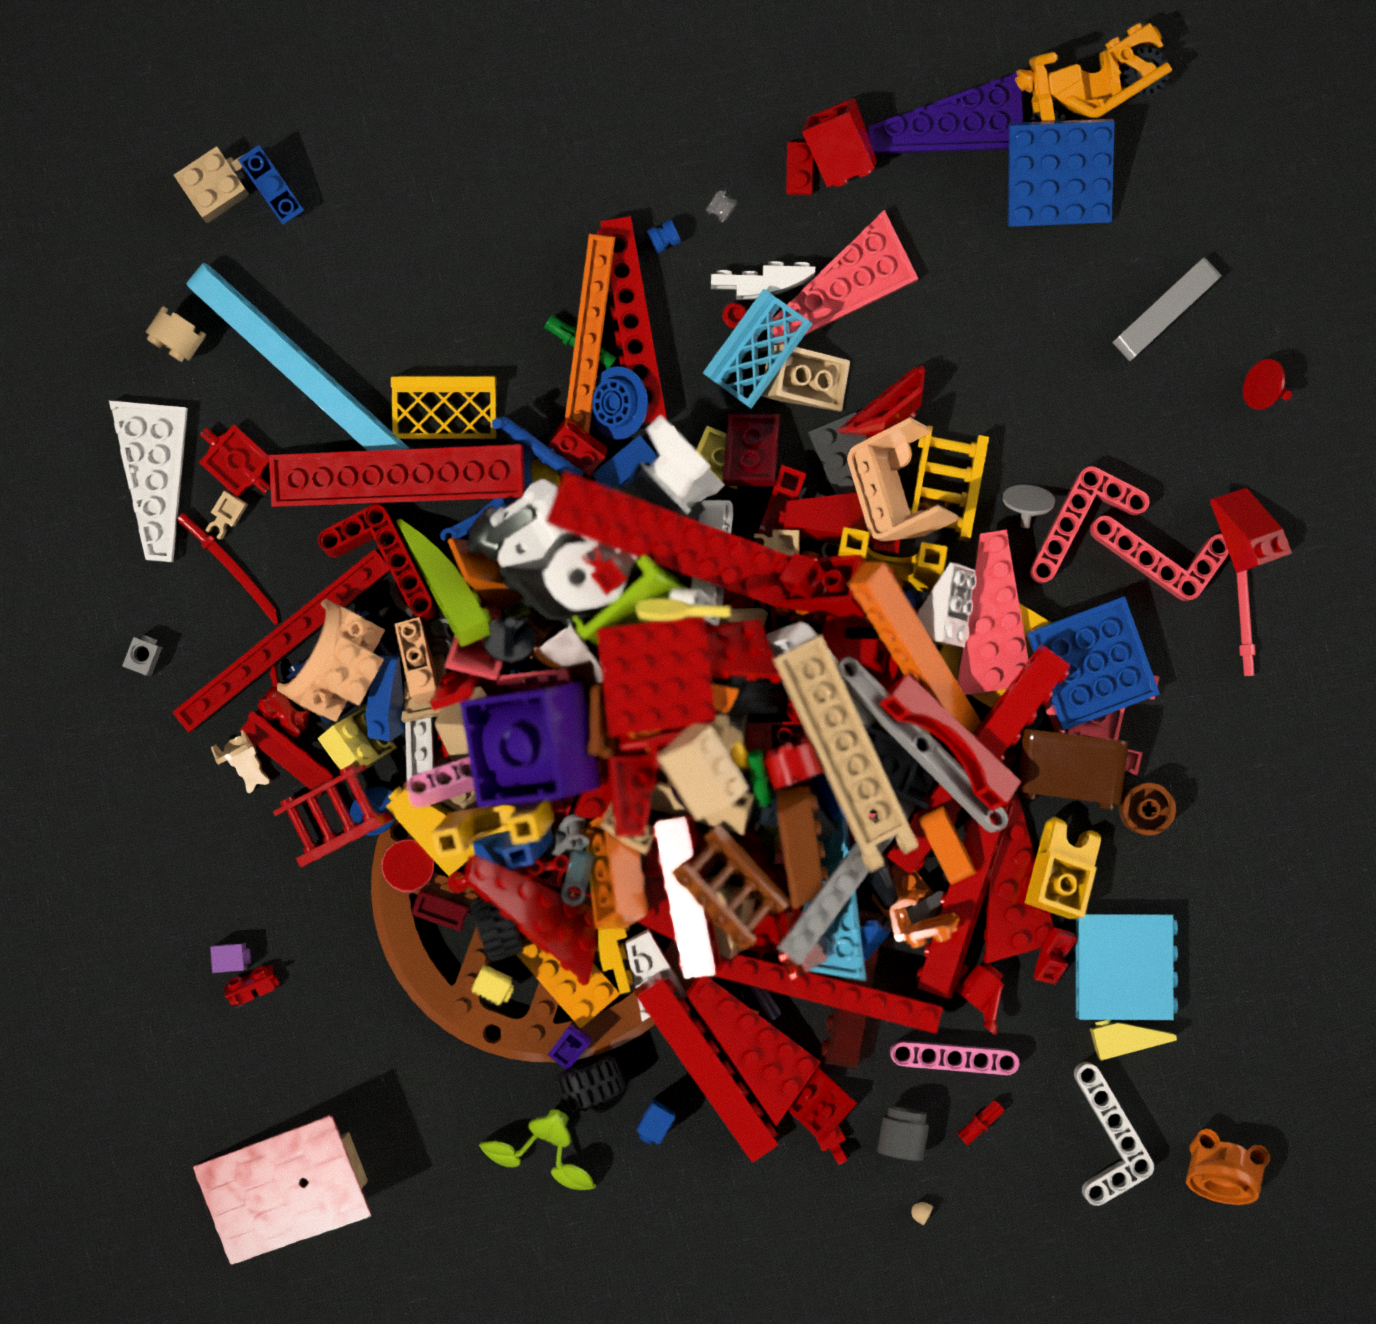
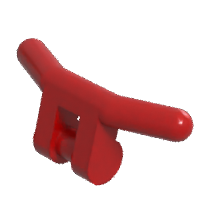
(652, 744)

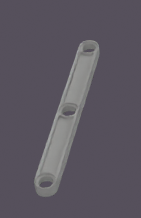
(934, 759)

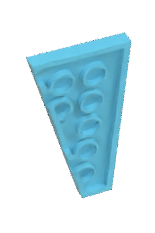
(842, 937)

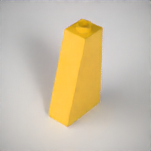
(421, 823)

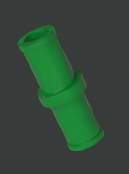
(759, 778)

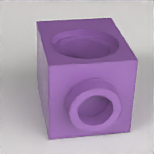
(230, 957)

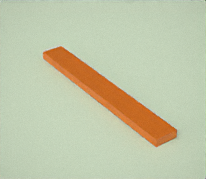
(589, 329)

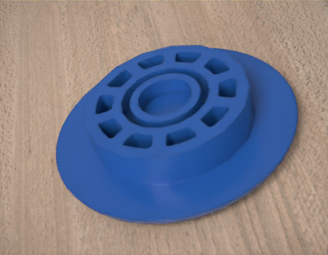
(613, 402)

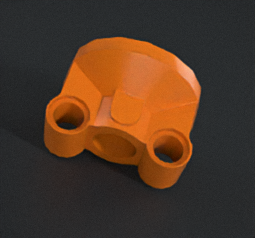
(1225, 1170)

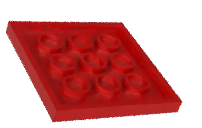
(656, 675)

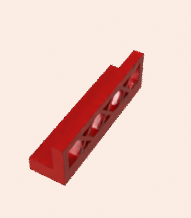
(286, 752)

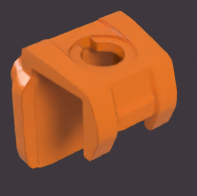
(917, 933)

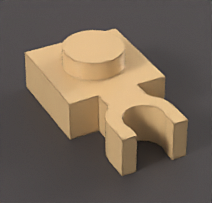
(228, 511)
(782, 540)

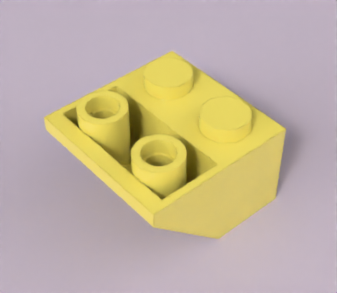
(349, 742)

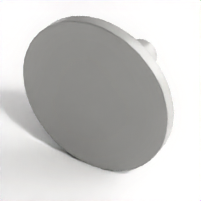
(1028, 501)

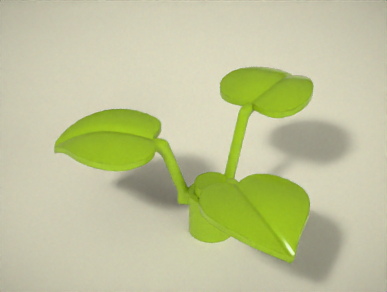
(552, 1130)

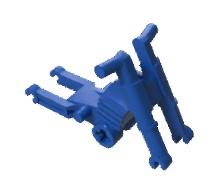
(531, 448)

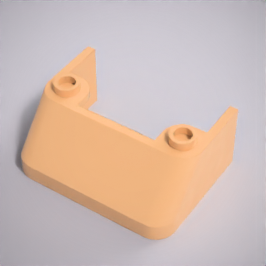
(880, 489)

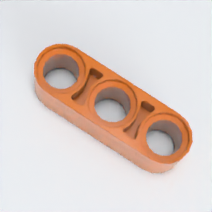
(947, 845)

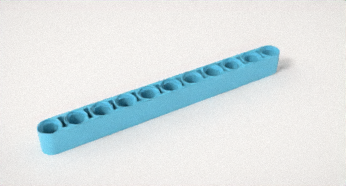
(292, 361)

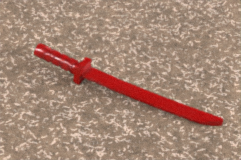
(210, 544)

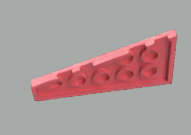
(856, 277)
(996, 633)

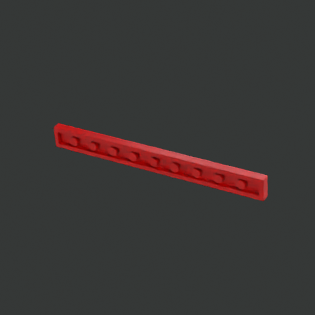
(279, 642)

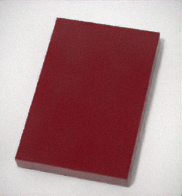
(751, 450)

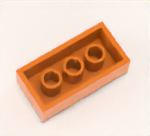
(614, 879)

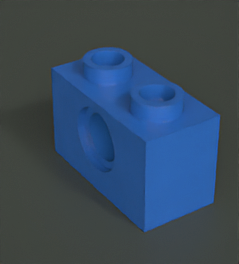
(655, 1122)

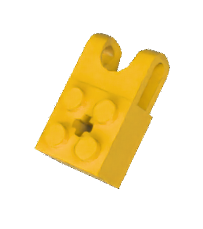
(1063, 872)

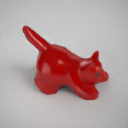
(278, 707)

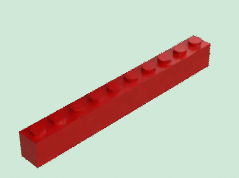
(996, 734)
(832, 992)

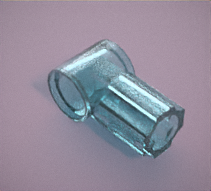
(577, 875)

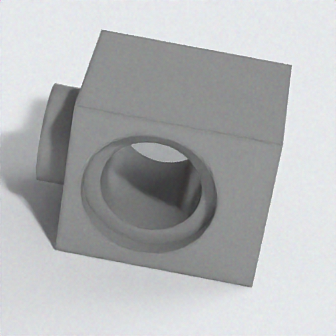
(132, 661)

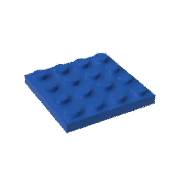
(1060, 172)
(1104, 660)

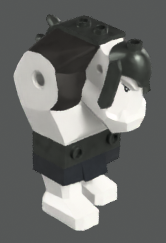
(547, 560)

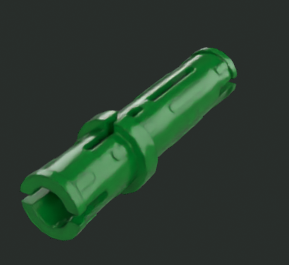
(568, 336)

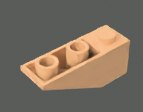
(417, 660)

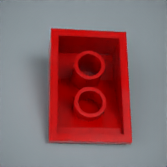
(1249, 530)
(833, 593)

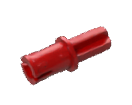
(981, 1122)

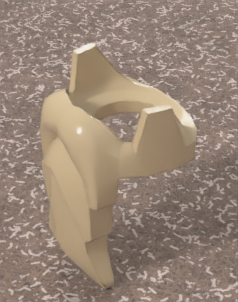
(242, 754)

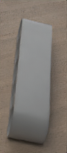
(1167, 309)

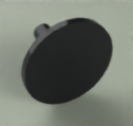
(510, 639)

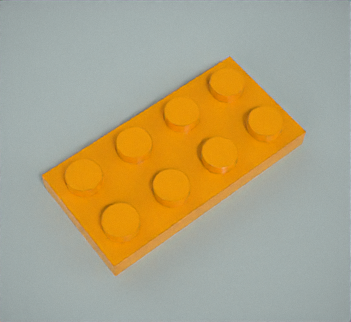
(578, 1001)

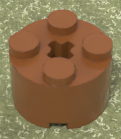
(1157, 798)

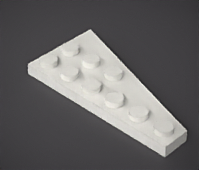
(153, 460)

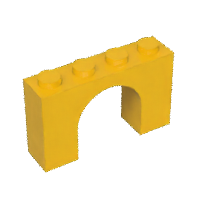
(917, 572)
(461, 828)

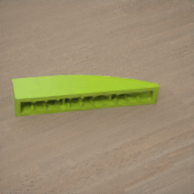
(447, 586)

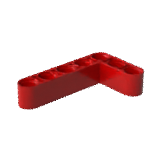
(391, 553)

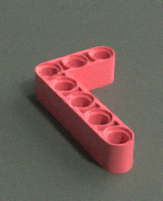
(1076, 515)
(1159, 560)

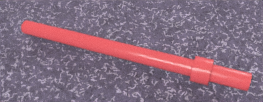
(1247, 649)

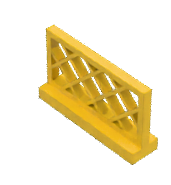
(443, 384)

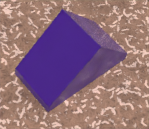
(570, 1046)

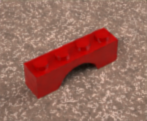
(786, 489)

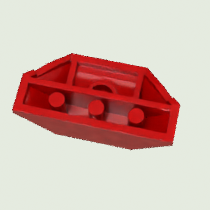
(890, 407)

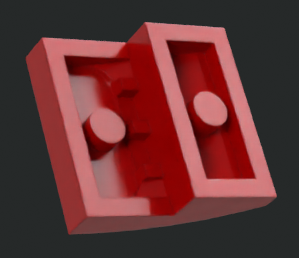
(821, 1105)

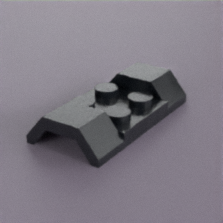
(905, 774)

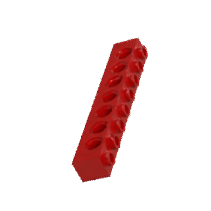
(623, 231)

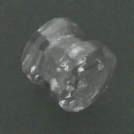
(721, 206)

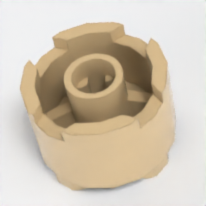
(175, 334)

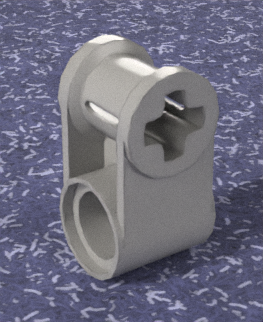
(569, 836)

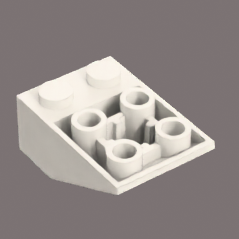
(949, 606)

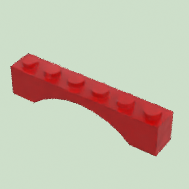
(988, 776)

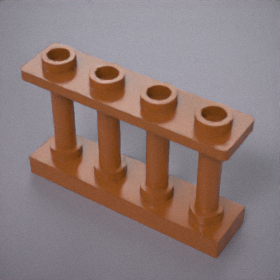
(746, 870)

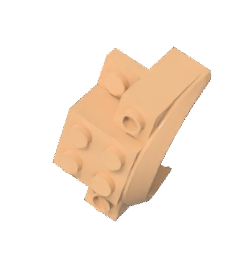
(339, 665)

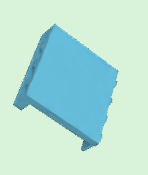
(1126, 967)

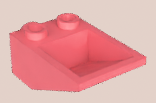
(474, 657)

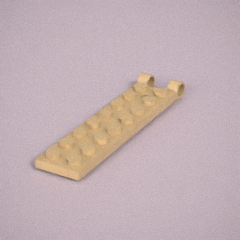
(843, 749)

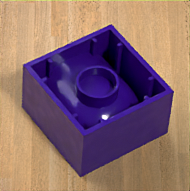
(529, 744)

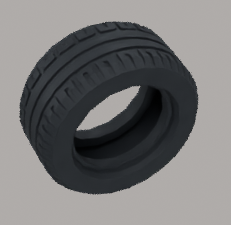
(754, 697)

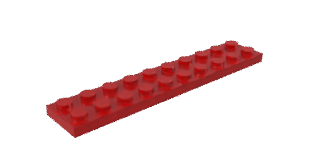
(397, 475)
(668, 539)

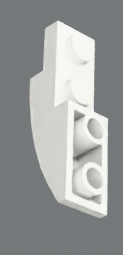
(775, 279)

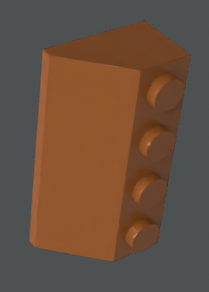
(800, 843)

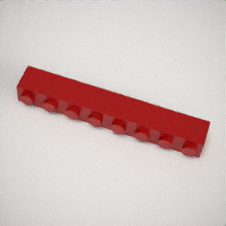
(965, 900)
(706, 1067)

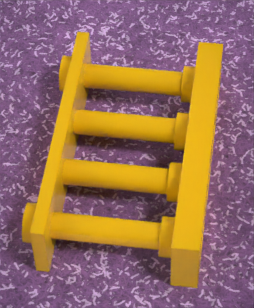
(972, 475)

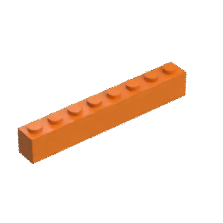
(909, 641)

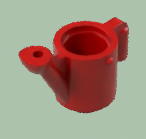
(983, 991)

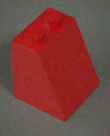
(839, 143)

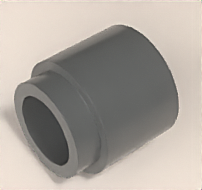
(903, 1134)

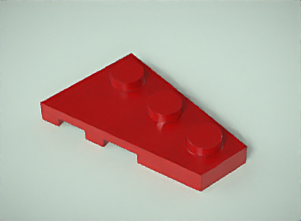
(631, 791)

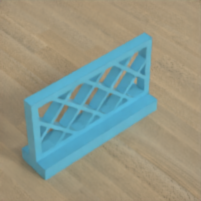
(745, 339)

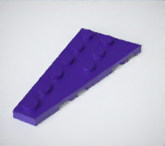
(961, 122)

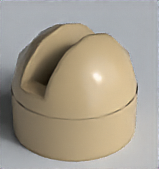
(921, 1212)

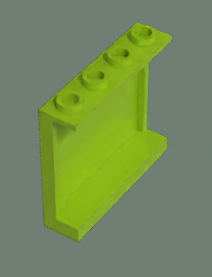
(653, 585)

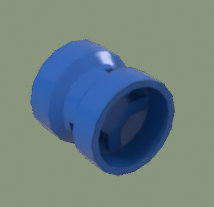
(661, 237)

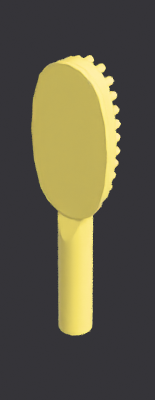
(673, 609)

